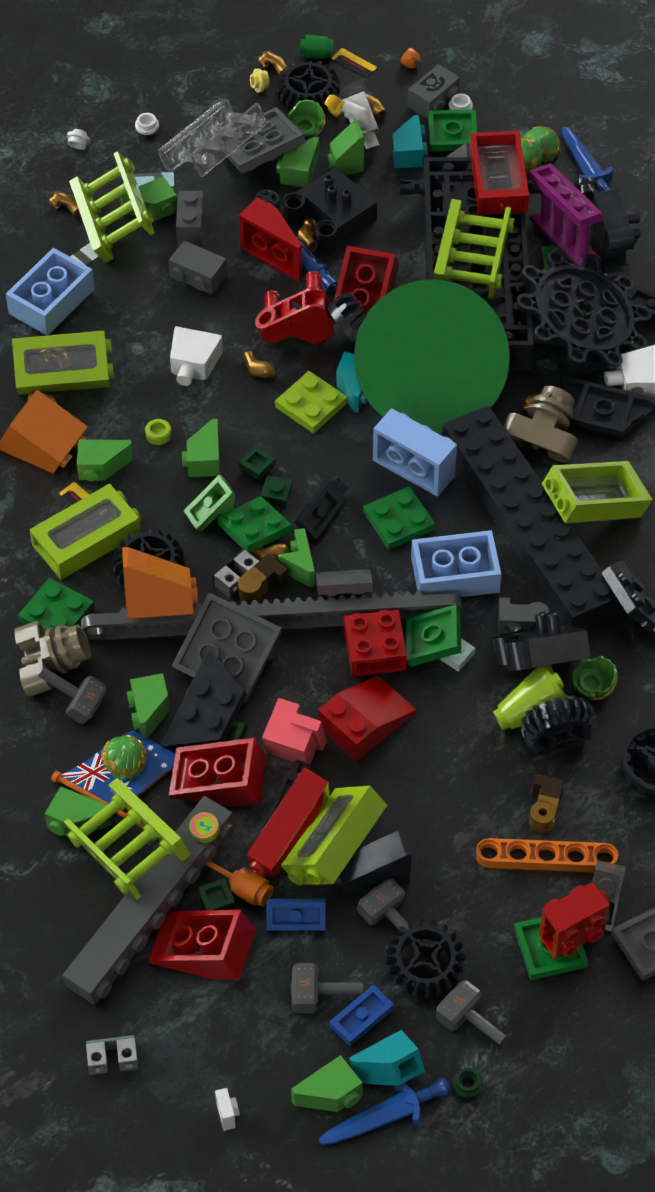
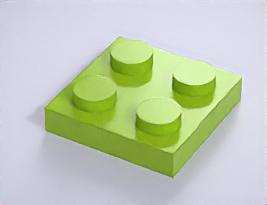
(311, 402)

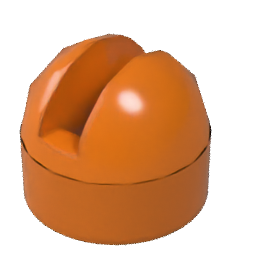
(409, 58)

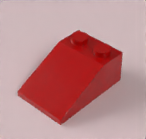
(270, 239)
(367, 275)
(364, 716)
(221, 771)
(204, 943)

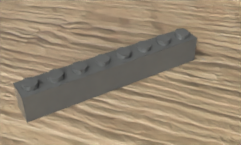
(134, 920)

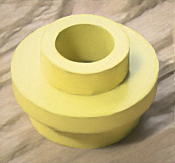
(259, 80)

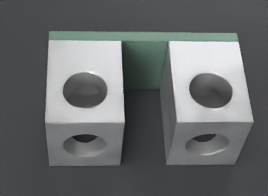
(97, 1052)

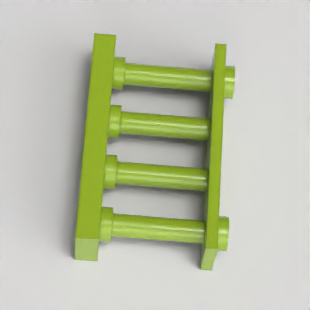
(90, 208)
(453, 235)
(138, 813)

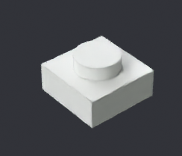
(227, 1108)

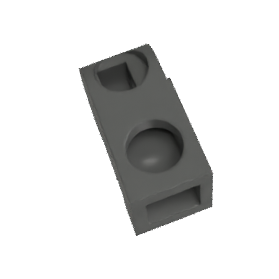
(517, 617)

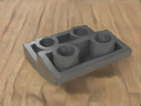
(342, 582)

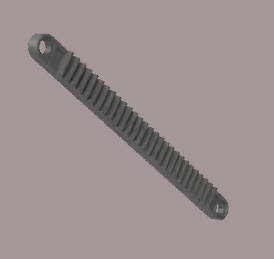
(285, 615)

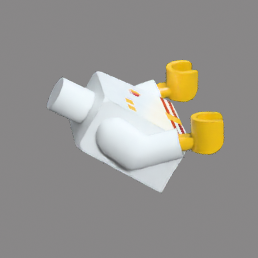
(356, 109)

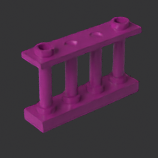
(566, 200)

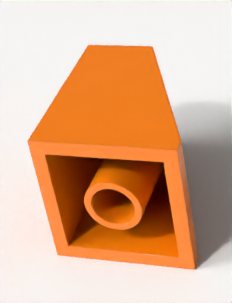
(43, 434)
(156, 586)

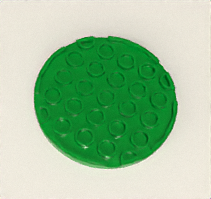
(431, 353)

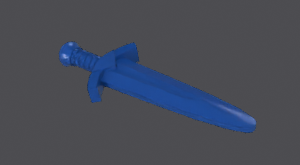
(586, 161)
(386, 1112)

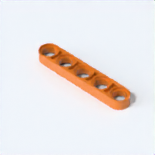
(532, 849)

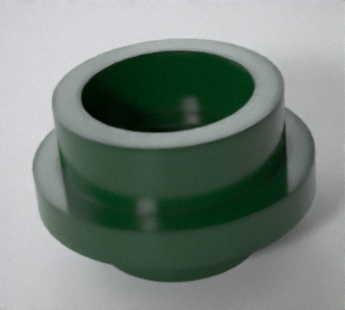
(471, 1075)

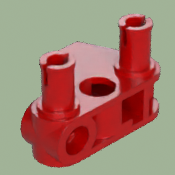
(309, 323)

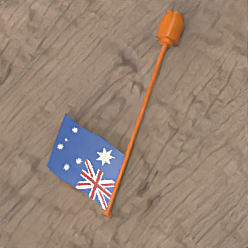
(93, 782)

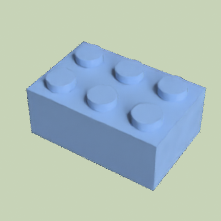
(50, 291)
(414, 452)
(456, 564)

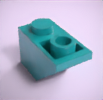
(408, 145)
(348, 383)
(388, 1061)

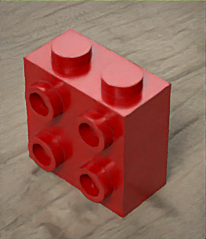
(375, 642)
(574, 920)

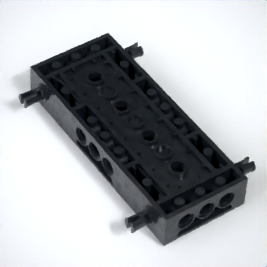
(453, 179)

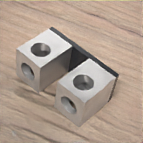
(226, 579)

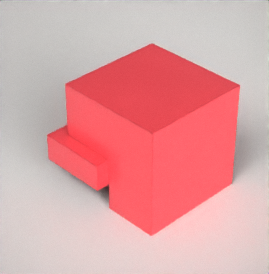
(293, 734)

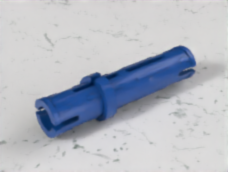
(310, 263)

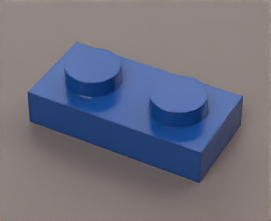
(296, 914)
(361, 1015)

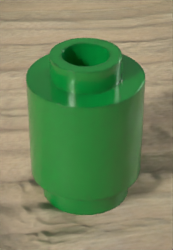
(316, 47)

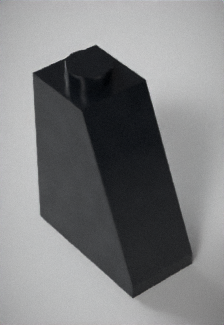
(375, 863)

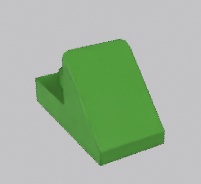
(212, 501)
(299, 560)

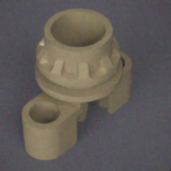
(550, 419)
(54, 649)

